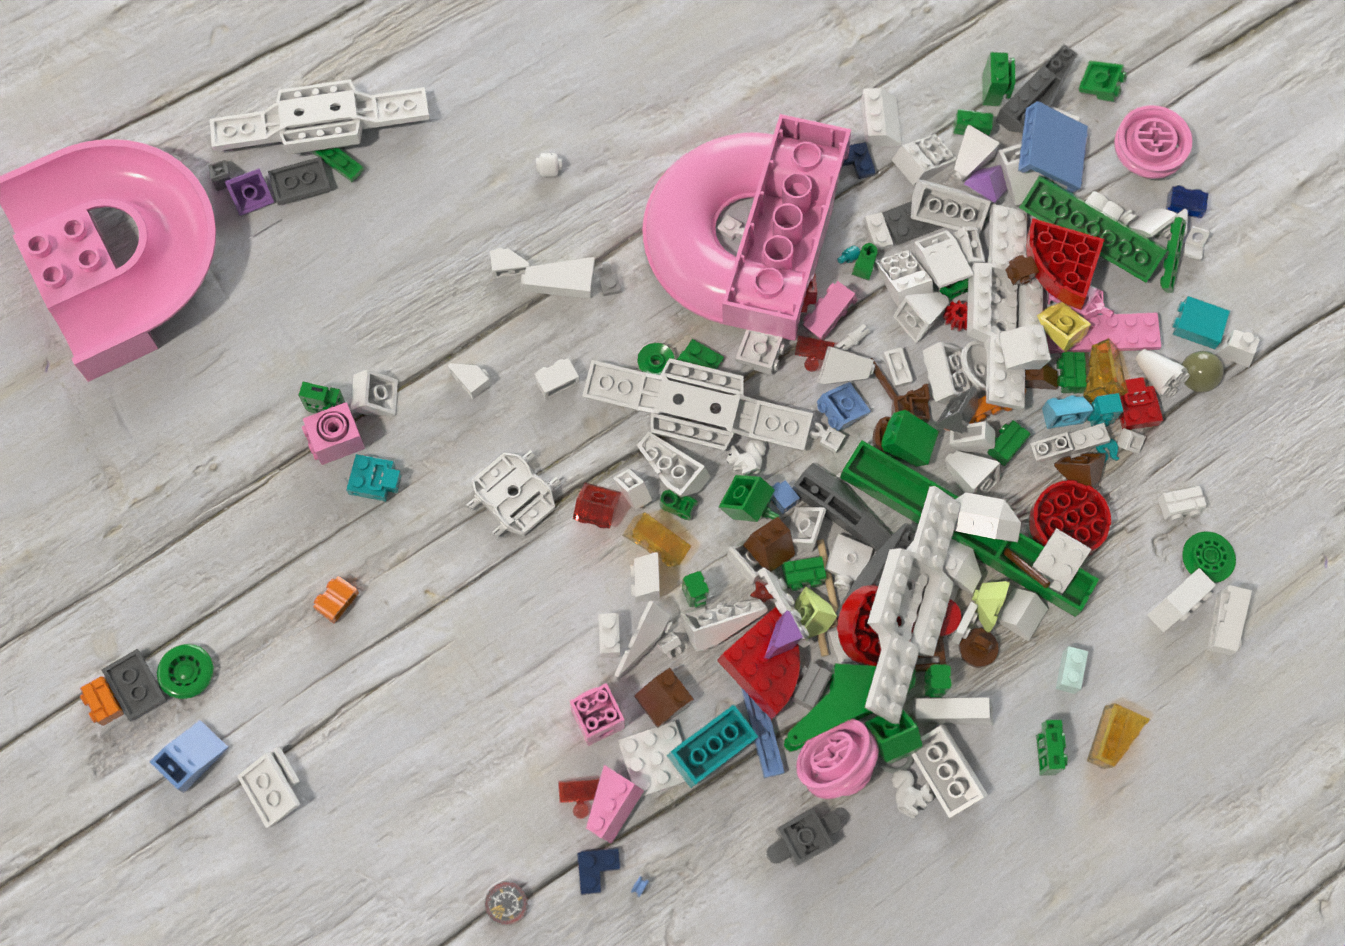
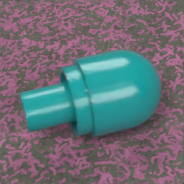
(849, 255)

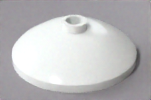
(975, 363)

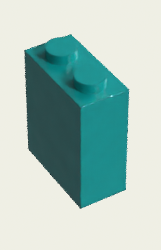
(1200, 322)

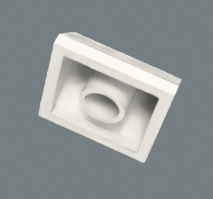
(806, 526)
(744, 562)
(1022, 613)

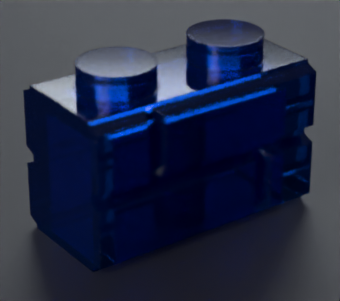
(1192, 200)

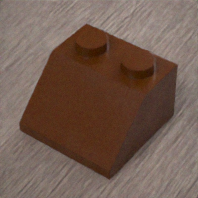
(771, 544)
(664, 697)

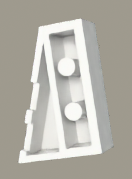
(1181, 600)
(1229, 620)

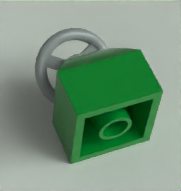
(895, 740)

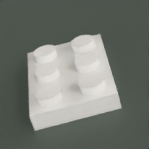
(1060, 560)
(268, 790)

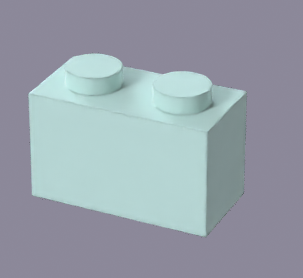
(1071, 670)

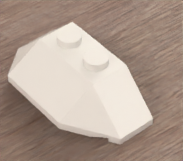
(987, 517)
(962, 566)

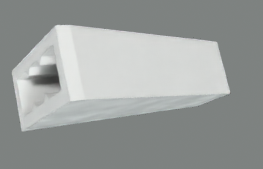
(563, 278)
(954, 711)

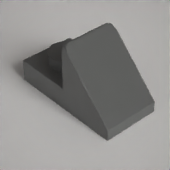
(219, 174)

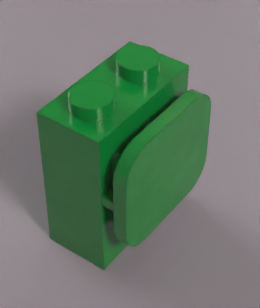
(998, 79)
(909, 438)

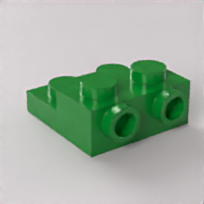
(1103, 80)
(700, 355)

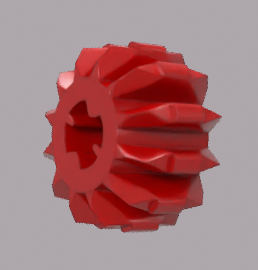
(952, 318)

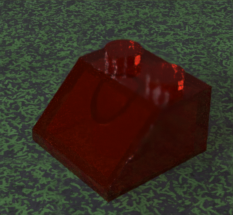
(596, 505)

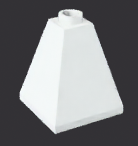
(974, 153)
(920, 312)
(973, 472)

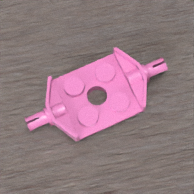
(1092, 306)

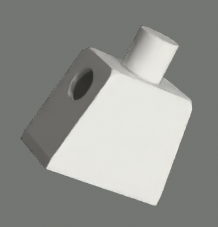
(1238, 347)

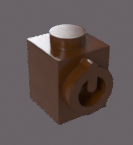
(1021, 270)

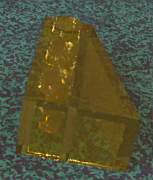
(1105, 371)
(657, 539)
(1114, 735)

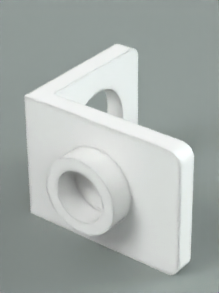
(1192, 247)

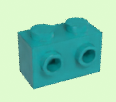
(1105, 410)

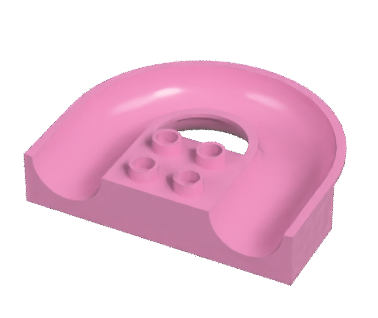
(793, 192)
(97, 305)

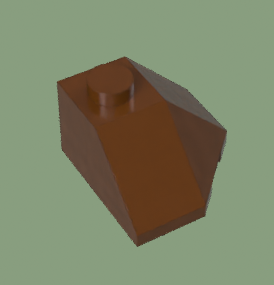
(1041, 378)
(1084, 468)

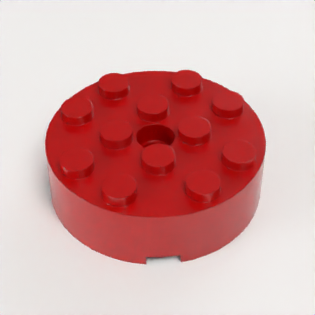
(1073, 501)
(854, 633)

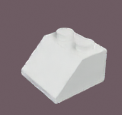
(1025, 347)
(374, 394)
(646, 578)

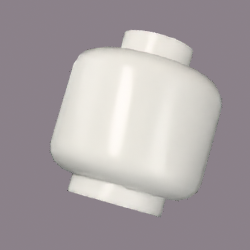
(548, 164)

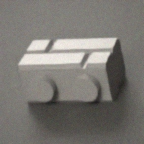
(811, 686)

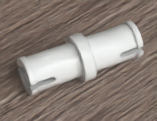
(852, 338)

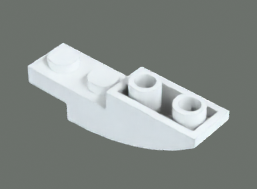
(1070, 444)

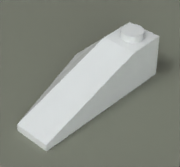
(673, 467)
(712, 626)
(650, 630)

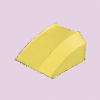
(1063, 325)

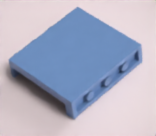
(1053, 145)

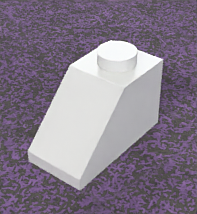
(507, 263)
(470, 378)
(633, 489)

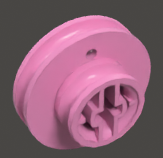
(1149, 141)
(840, 759)

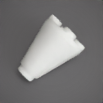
(1162, 372)

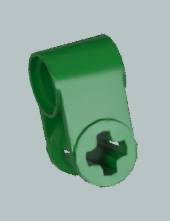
(865, 263)
(955, 289)
(679, 504)

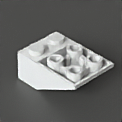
(923, 158)
(1016, 181)
(942, 259)
(904, 276)

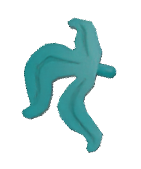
(1112, 446)

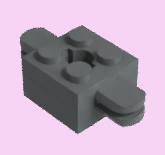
(804, 838)

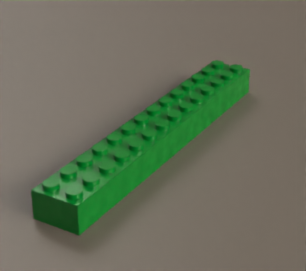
(907, 492)

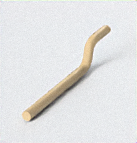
(832, 597)

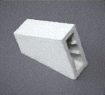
(844, 366)

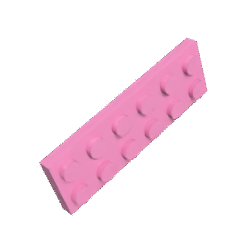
(1126, 331)

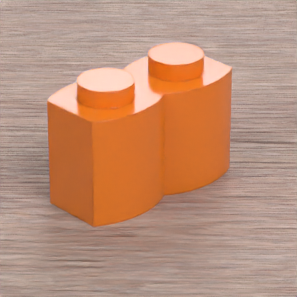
(335, 599)

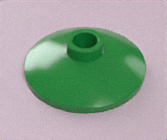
(651, 353)

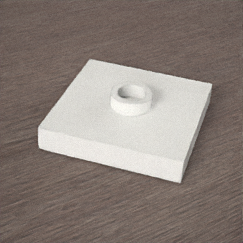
(848, 557)

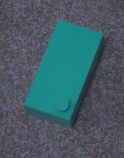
(712, 746)

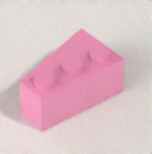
(829, 310)
(612, 804)

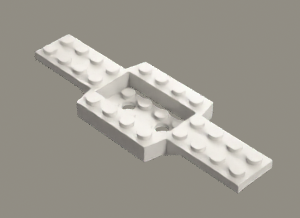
(316, 102)
(987, 308)
(738, 413)
(893, 599)

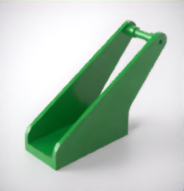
(844, 702)

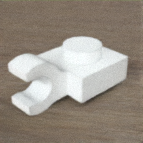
(731, 228)

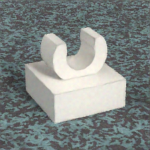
(668, 643)

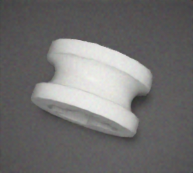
(1128, 217)
(843, 582)

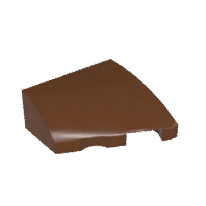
(914, 402)

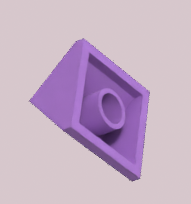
(988, 182)
(249, 192)
(784, 637)

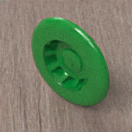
(1213, 552)
(185, 671)

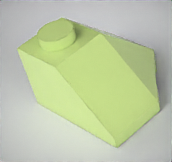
(989, 601)
(815, 612)

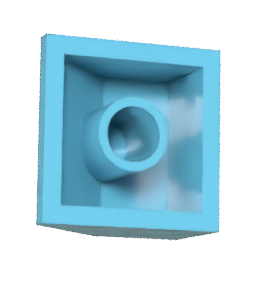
(1066, 411)

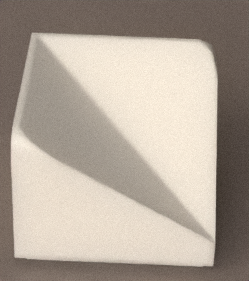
(1131, 440)

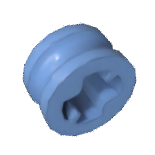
(639, 886)

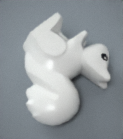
(751, 460)
(909, 797)

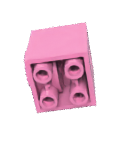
(332, 434)
(597, 714)

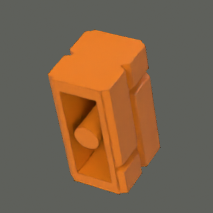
(101, 701)

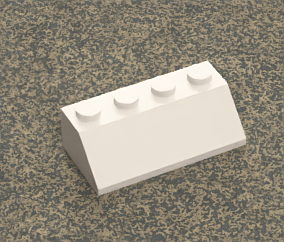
(948, 206)
(948, 771)

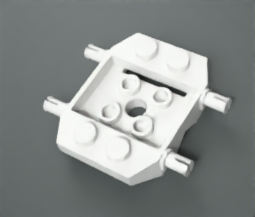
(492, 489)

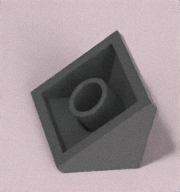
(959, 411)

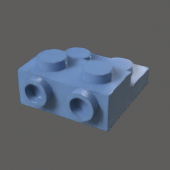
(842, 406)

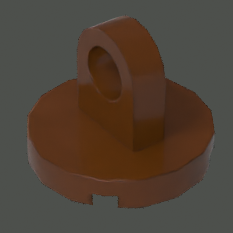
(978, 648)

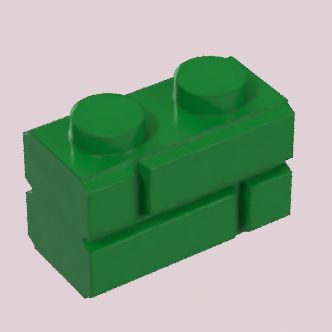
(978, 120)
(1072, 372)
(1009, 442)
(804, 573)
(695, 589)
(937, 681)

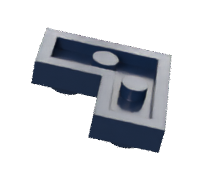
(861, 160)
(591, 864)

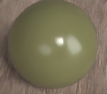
(1204, 370)

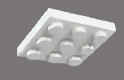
(648, 761)

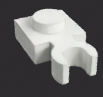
(830, 439)

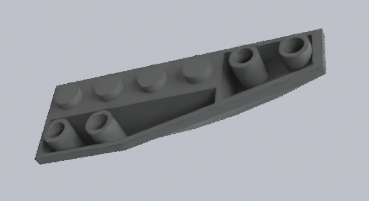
(1040, 87)
(842, 507)
(873, 570)

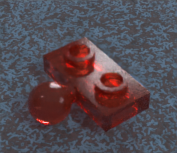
(813, 350)
(578, 791)

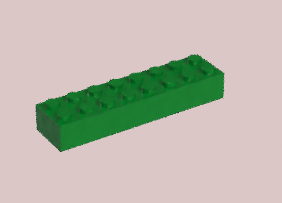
(1121, 243)

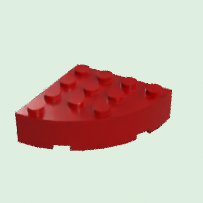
(1064, 260)
(763, 679)

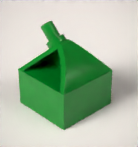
(748, 499)

